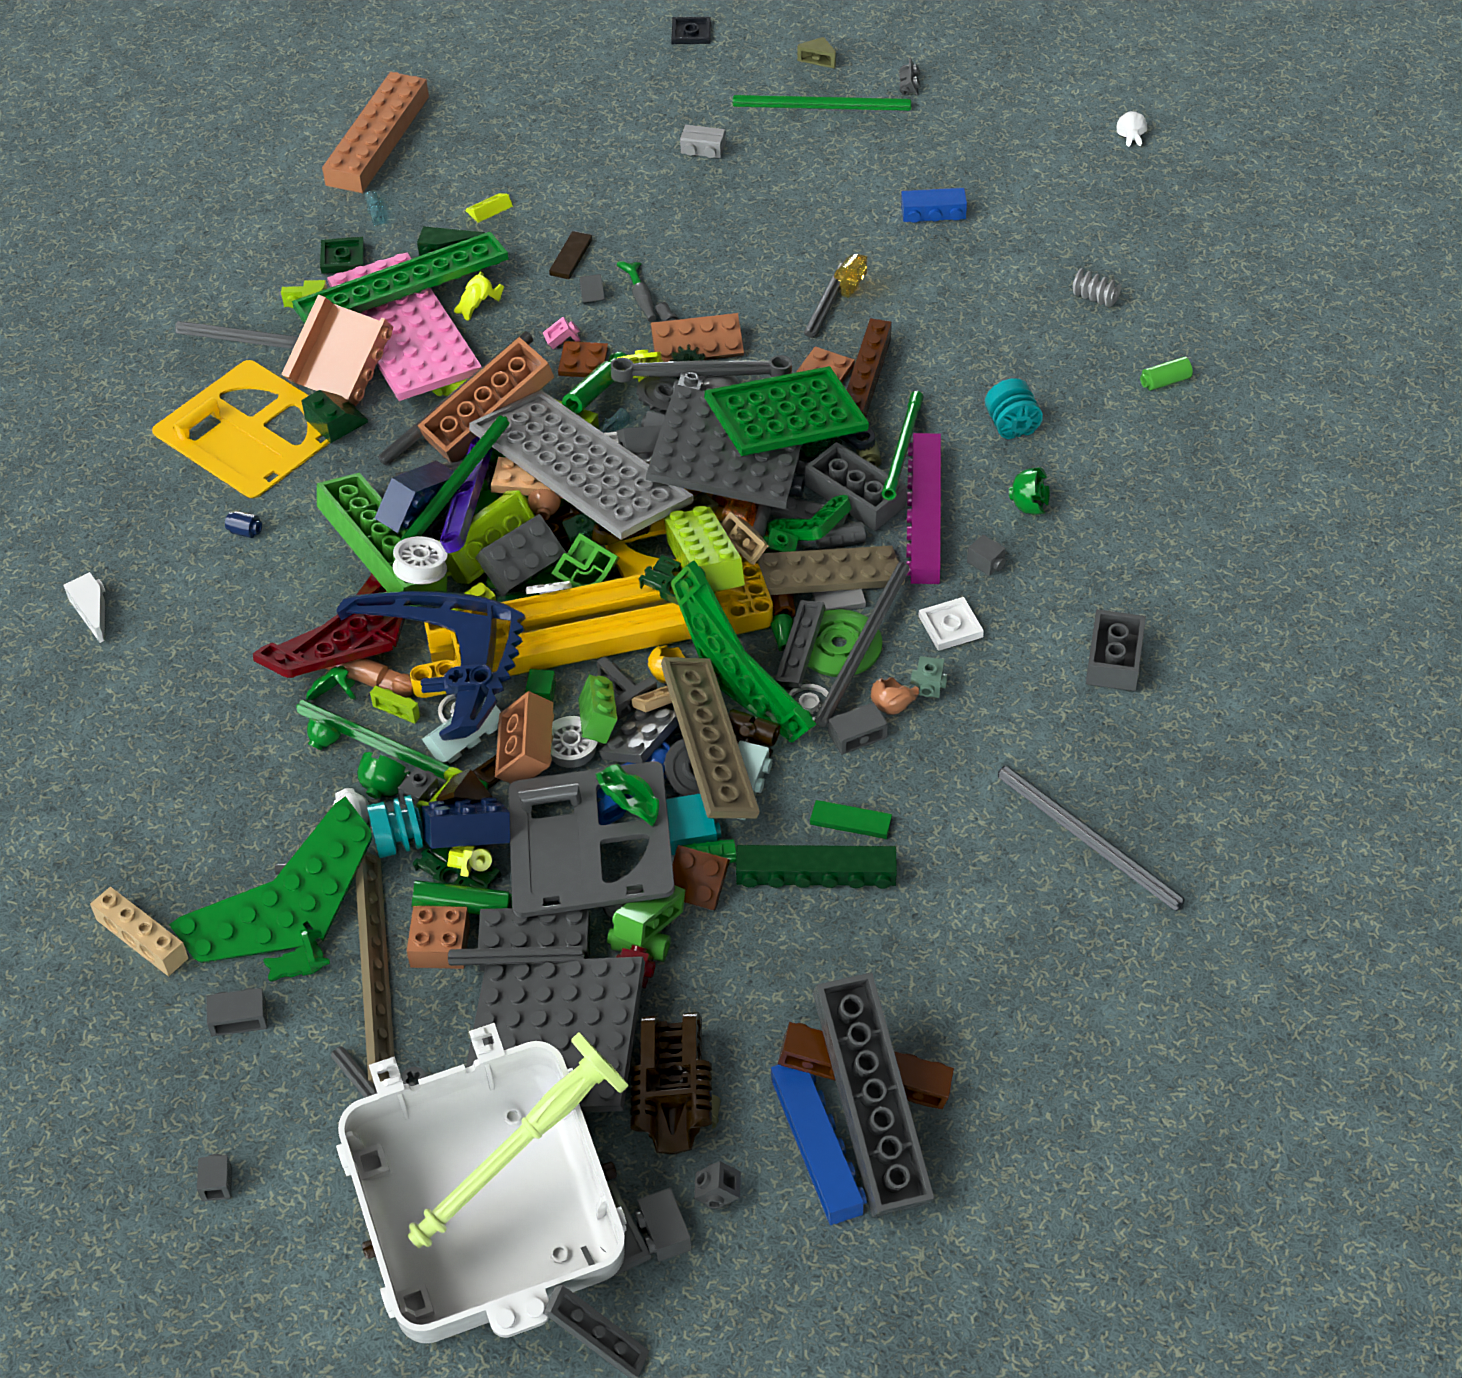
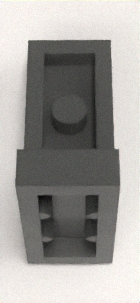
(624, 686)

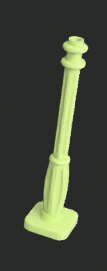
(546, 1113)

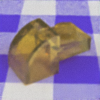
(851, 273)

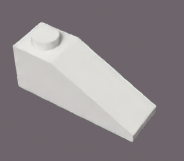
(88, 600)

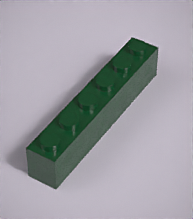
(816, 865)

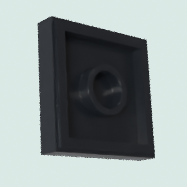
(691, 30)

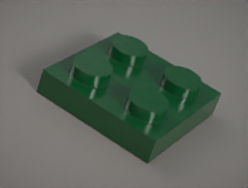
(341, 254)

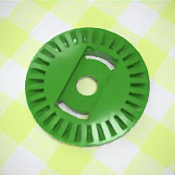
(844, 624)

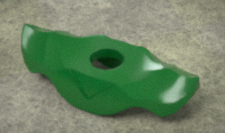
(617, 782)

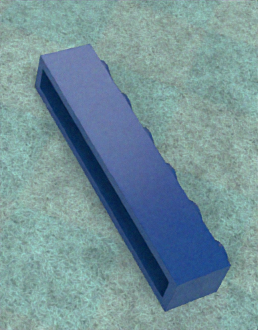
(818, 1144)

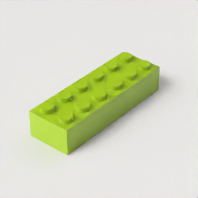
(701, 538)

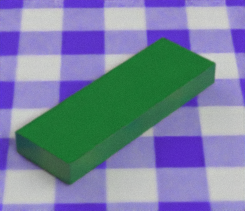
(851, 819)

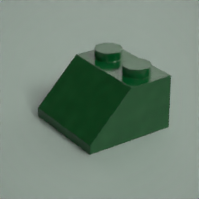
(331, 414)

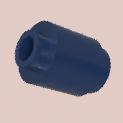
(243, 524)

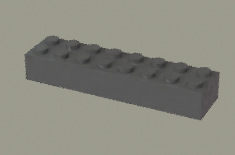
(872, 1095)

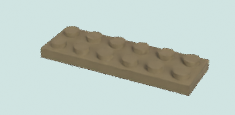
(827, 569)

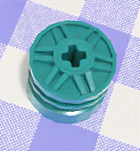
(1013, 408)
(395, 826)

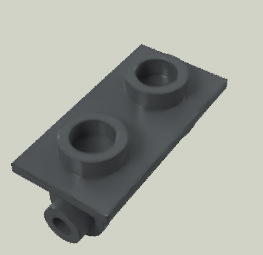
(909, 78)

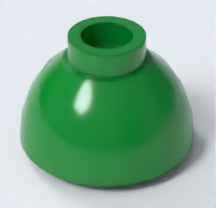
(321, 734)

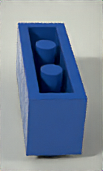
(933, 205)

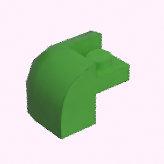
(585, 563)

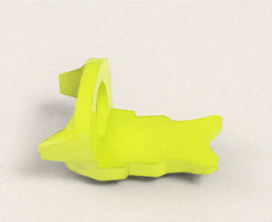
(477, 290)

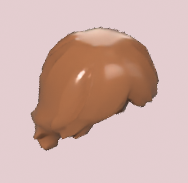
(891, 696)

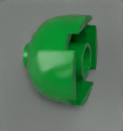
(1030, 487)
(380, 775)

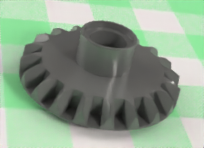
(656, 392)
(678, 770)

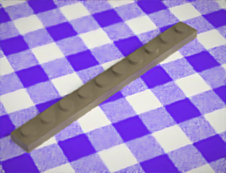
(374, 963)

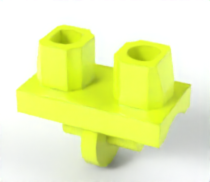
(468, 857)

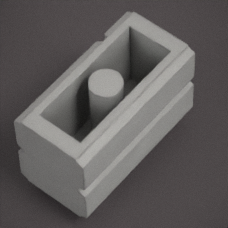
(703, 141)

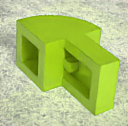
(292, 293)

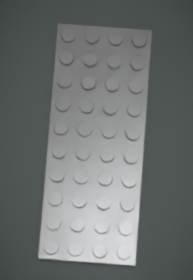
(582, 465)

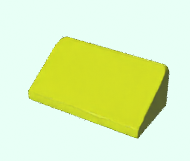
(489, 207)

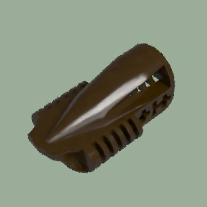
(668, 1105)

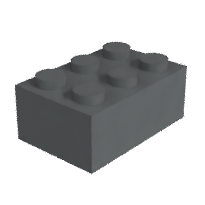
(520, 555)
(1115, 650)

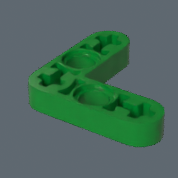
(819, 524)

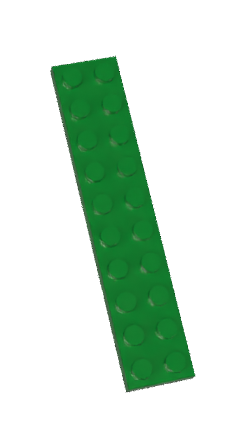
(410, 276)

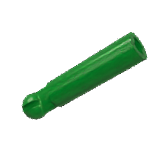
(590, 386)
(460, 896)

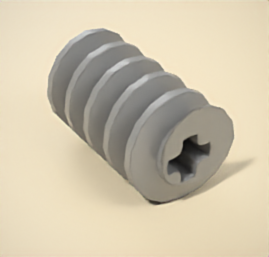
(1095, 289)

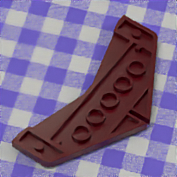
(334, 641)

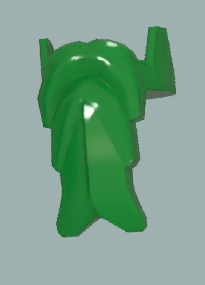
(303, 960)

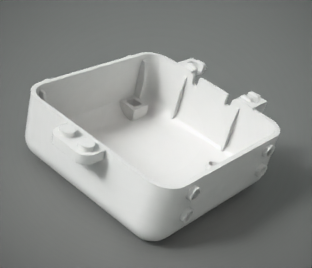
(517, 1232)

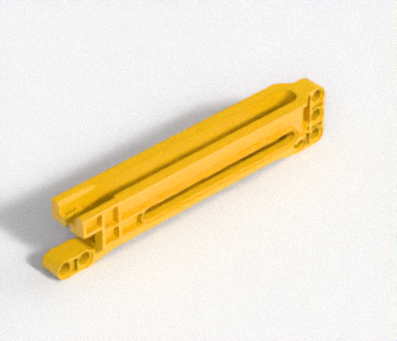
(596, 623)

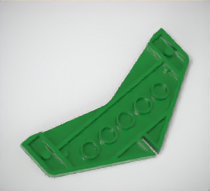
(739, 673)
(302, 893)

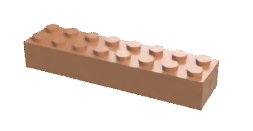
(375, 132)

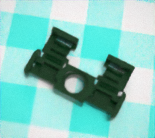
(661, 574)
(439, 859)

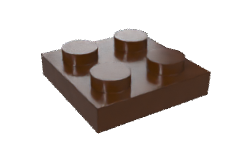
(700, 876)

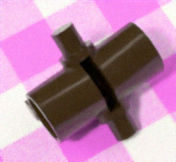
(754, 729)

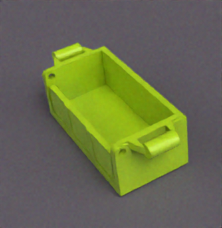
(487, 527)

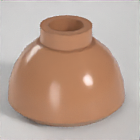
(544, 502)

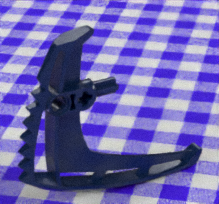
(477, 644)

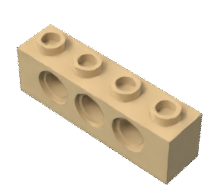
(139, 931)

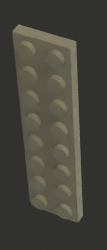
(709, 738)

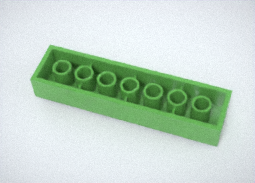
(351, 509)

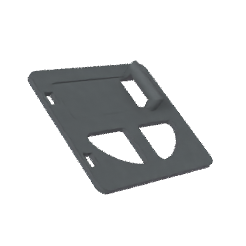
(562, 853)

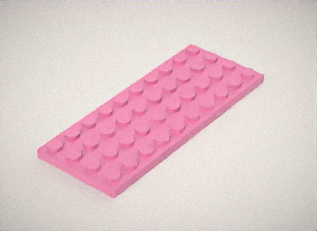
(424, 343)

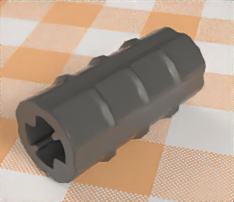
(842, 536)

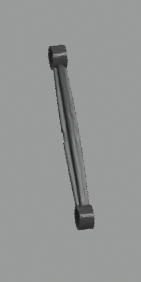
(624, 369)

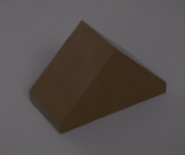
(463, 786)

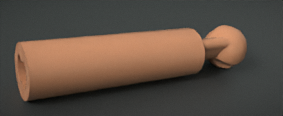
(377, 674)

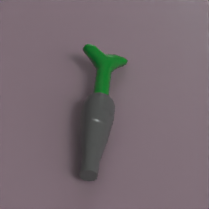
(640, 290)

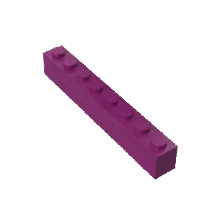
(926, 508)

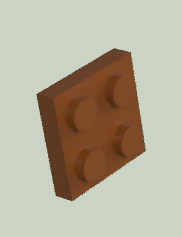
(581, 358)

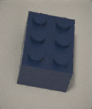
(465, 823)

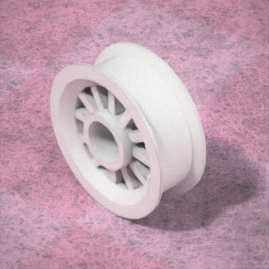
(419, 560)
(566, 731)

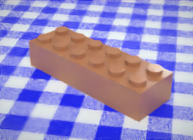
(505, 380)

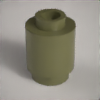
(872, 455)

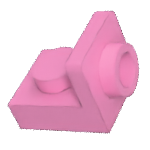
(560, 331)

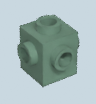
(929, 681)

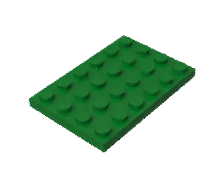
(785, 410)

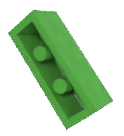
(597, 708)
(643, 919)

